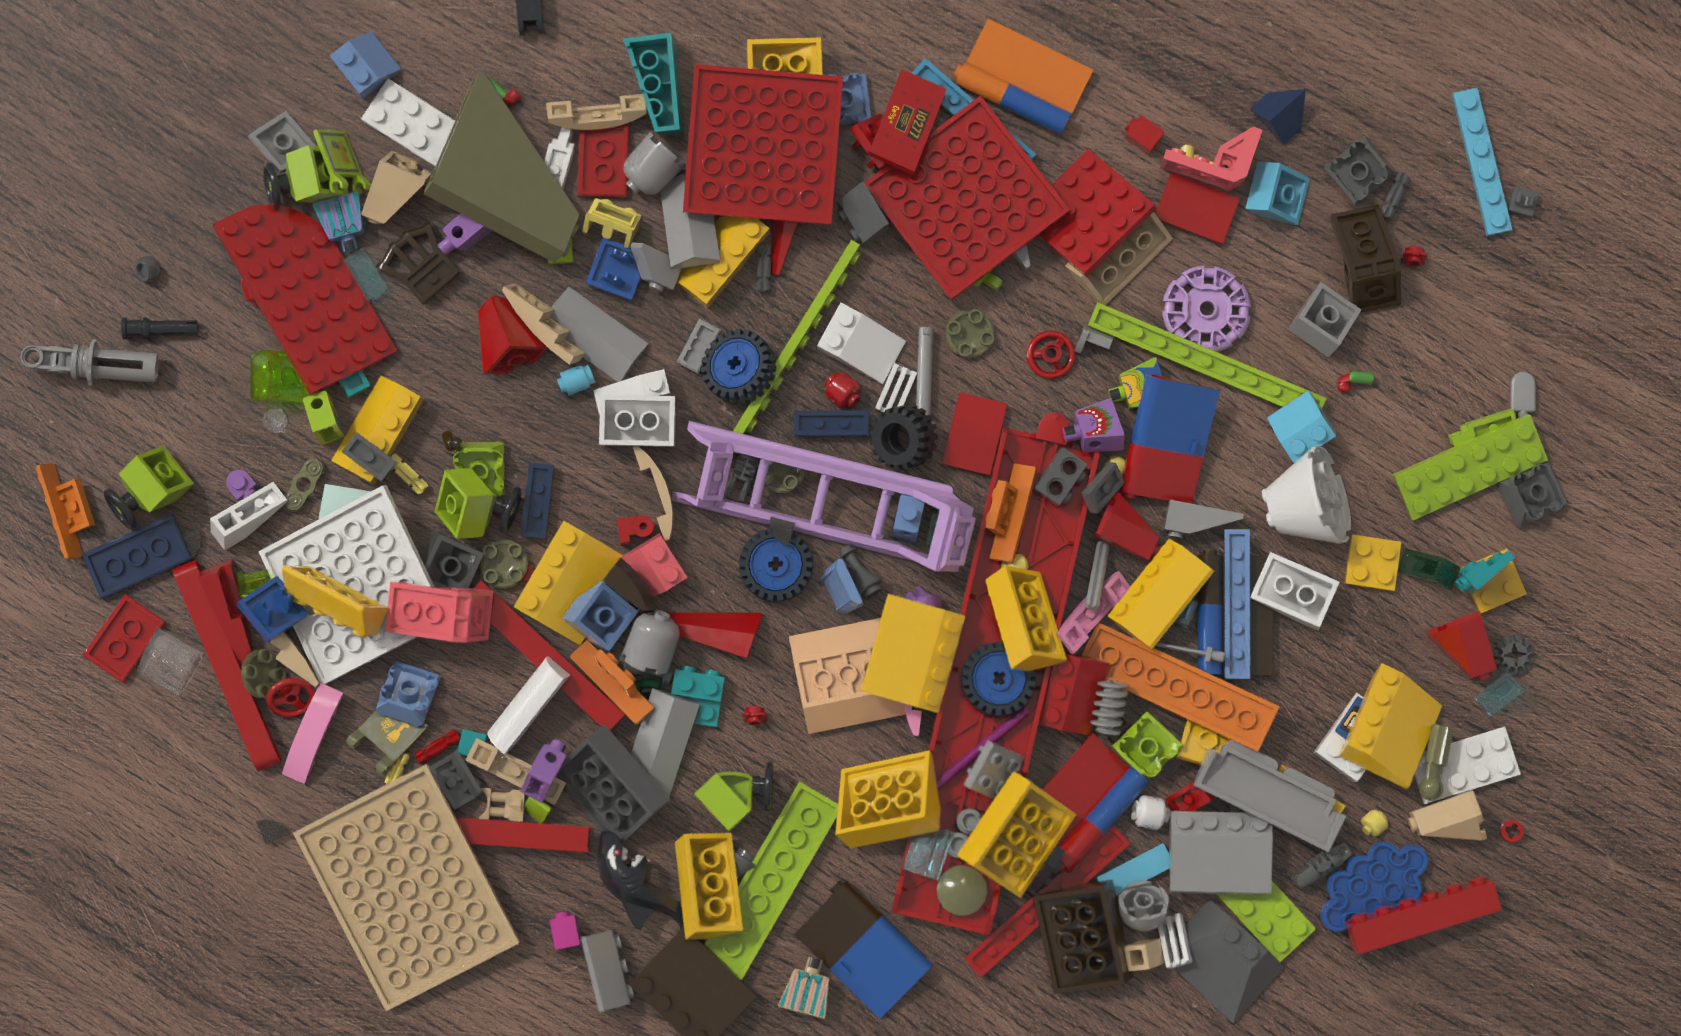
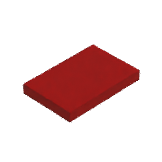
(602, 162)
(1196, 208)
(974, 434)
(123, 638)

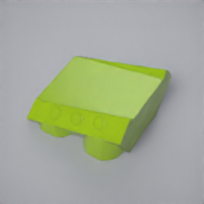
(485, 460)
(1147, 746)

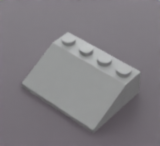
(1219, 853)

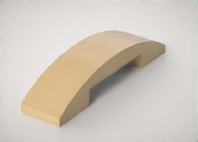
(596, 117)
(666, 521)
(507, 767)

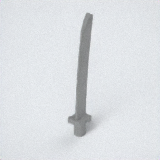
(1209, 655)

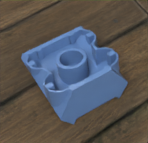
(854, 99)
(841, 587)
(407, 693)

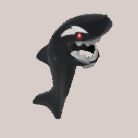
(627, 880)

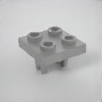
(993, 769)

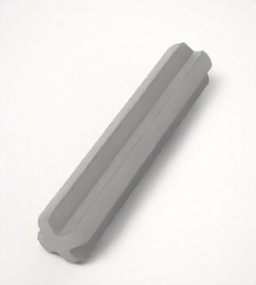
(1097, 575)

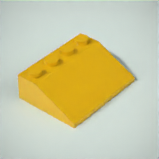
(785, 55)
(565, 572)
(913, 653)
(1391, 726)
(888, 800)
(1016, 834)

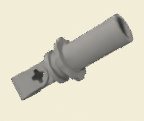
(83, 362)

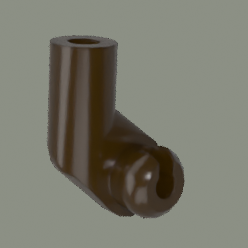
(451, 441)

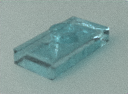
(366, 275)

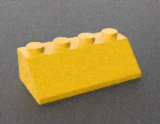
(736, 243)
(381, 422)
(1160, 593)
(334, 599)
(1025, 618)
(708, 885)

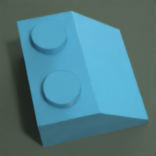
(1277, 192)
(1301, 426)

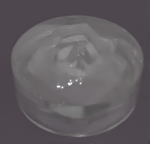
(275, 419)

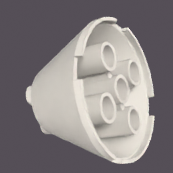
(1309, 500)

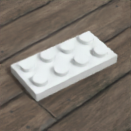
(409, 121)
(1474, 763)

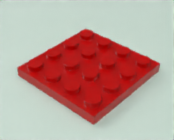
(1101, 214)

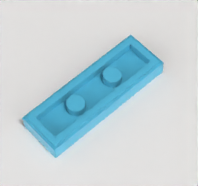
(1139, 868)

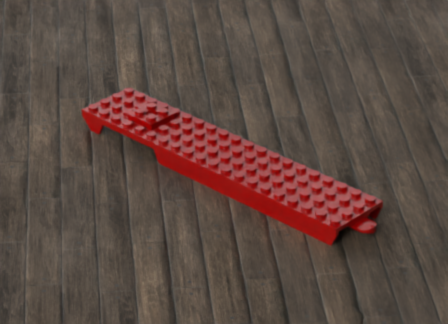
(1050, 546)

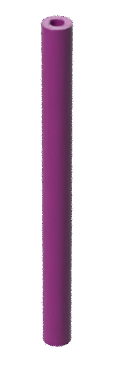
(974, 753)

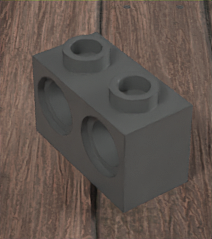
(1055, 473)

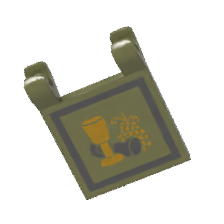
(389, 736)

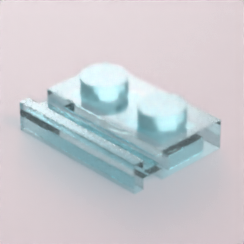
(928, 853)

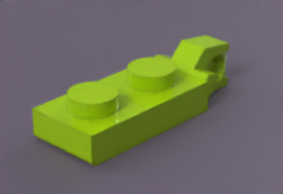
(1480, 426)

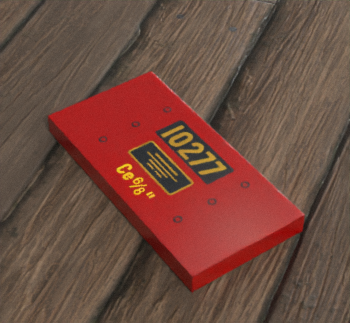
(907, 121)

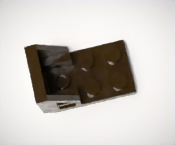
(1368, 258)

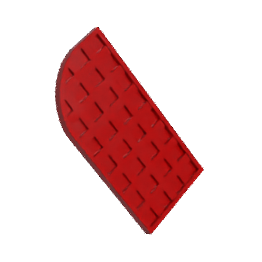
(305, 293)

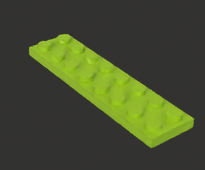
(777, 873)

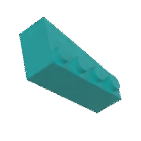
(659, 80)

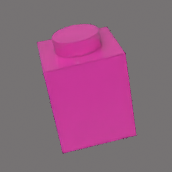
(565, 930)

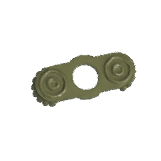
(312, 470)

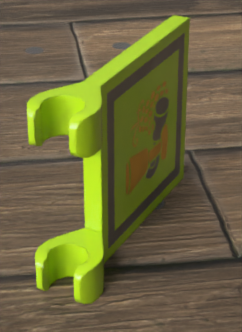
(340, 160)

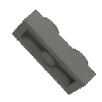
(369, 457)
(1103, 487)

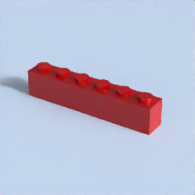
(1423, 915)

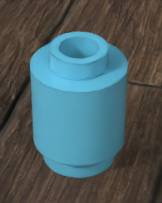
(575, 379)

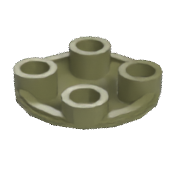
(969, 333)
(783, 477)
(503, 563)
(261, 672)
(961, 890)

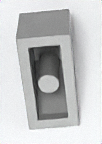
(654, 267)

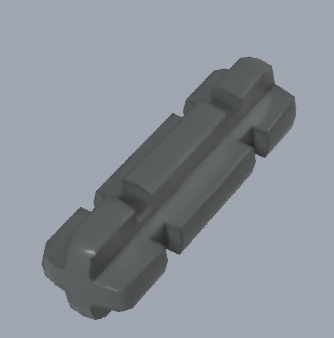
(1394, 195)
(764, 268)

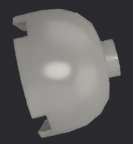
(1143, 906)

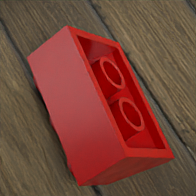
(1072, 693)

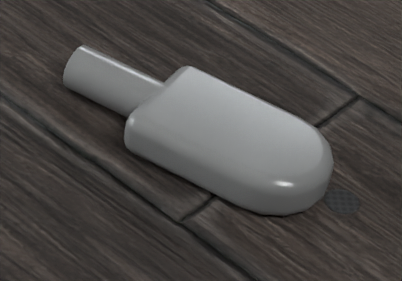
(1523, 393)

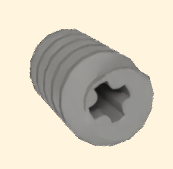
(1110, 707)

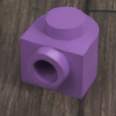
(241, 484)

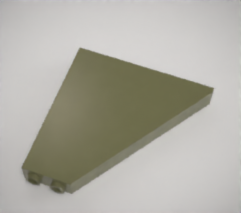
(500, 178)

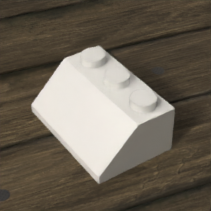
(637, 421)

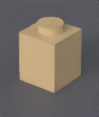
(1144, 954)

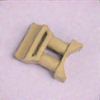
(513, 805)

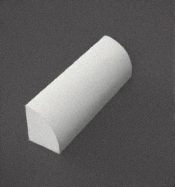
(527, 705)

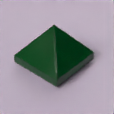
(645, 686)

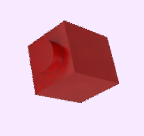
(1143, 134)

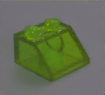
(274, 379)

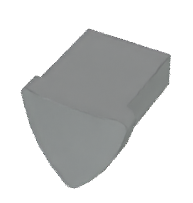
(1094, 336)

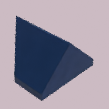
(1281, 113)

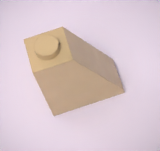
(392, 186)
(1450, 818)

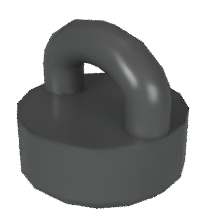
(147, 268)

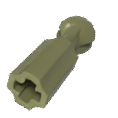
(1436, 758)

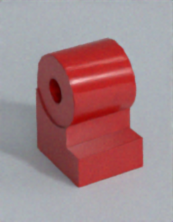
(634, 526)

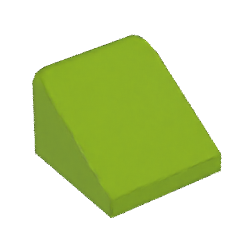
(537, 810)

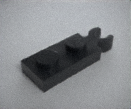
(1047, 871)

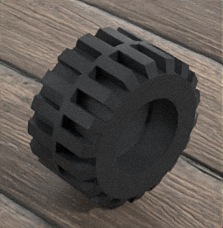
(886, 437)

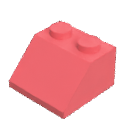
(655, 565)

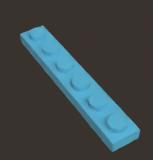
(1482, 162)

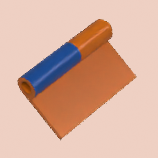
(1024, 76)

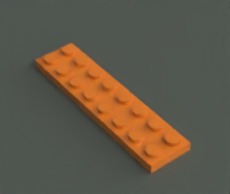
(1183, 688)

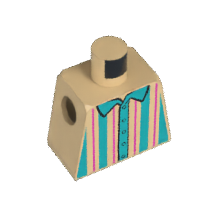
(807, 990)

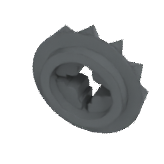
(1505, 646)

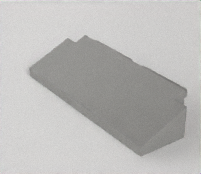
(1282, 799)

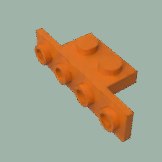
(67, 508)
(1009, 511)
(612, 681)

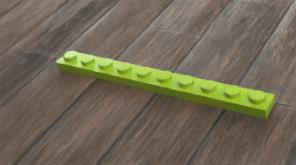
(800, 337)
(1201, 360)

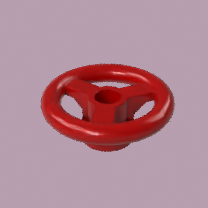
(1056, 347)
(289, 694)

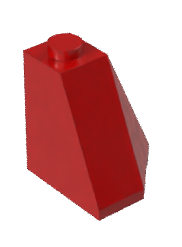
(505, 337)
(1126, 530)
(1466, 645)

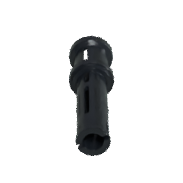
(147, 328)

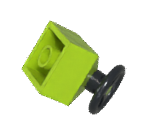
(304, 178)
(150, 483)
(468, 504)
(730, 795)

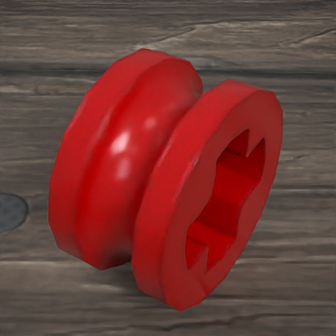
(1515, 838)

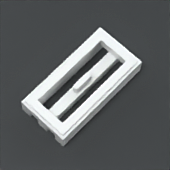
(904, 371)
(1178, 918)

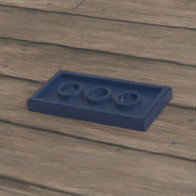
(137, 556)

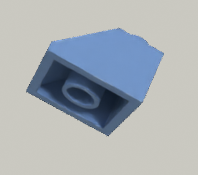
(365, 63)
(600, 616)

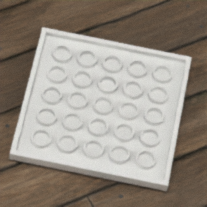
(365, 550)

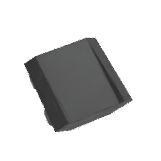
(1360, 169)
(1532, 494)

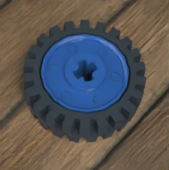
(738, 366)
(761, 578)
(992, 698)

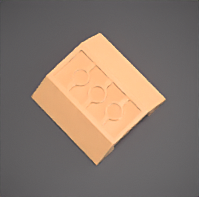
(831, 674)

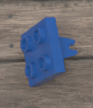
(614, 270)
(271, 609)

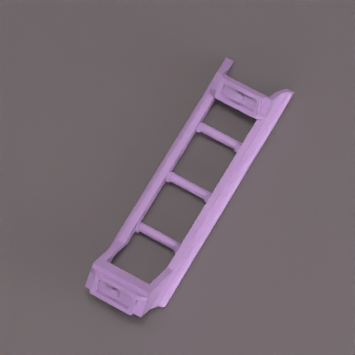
(952, 526)

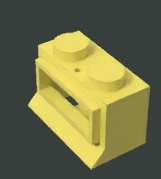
(612, 218)

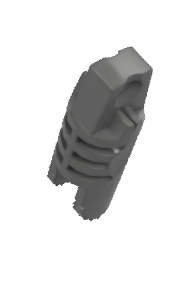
(743, 471)
(1321, 864)

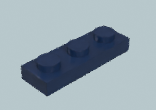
(831, 423)
(537, 500)

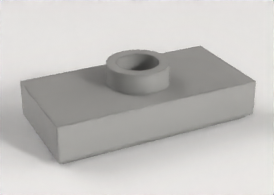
(696, 345)

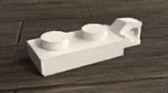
(560, 156)

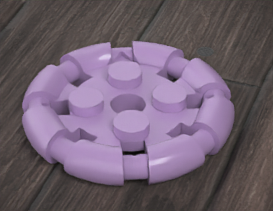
(1210, 294)

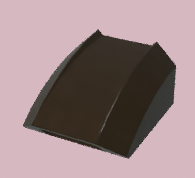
(630, 587)

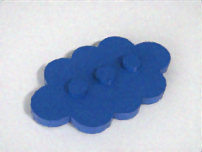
(1372, 882)

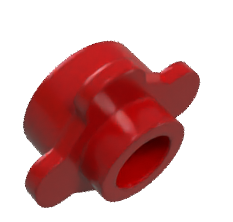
(1414, 256)
(754, 715)

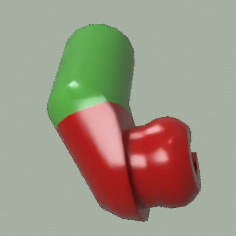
(508, 98)
(1345, 381)

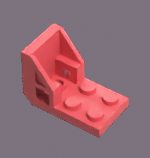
(1234, 154)
(439, 612)

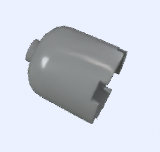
(651, 166)
(652, 642)

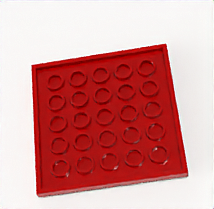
(762, 144)
(968, 200)

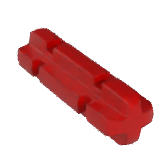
(437, 747)

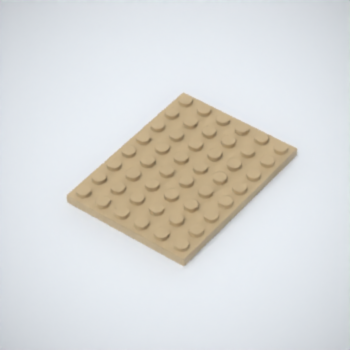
(406, 887)

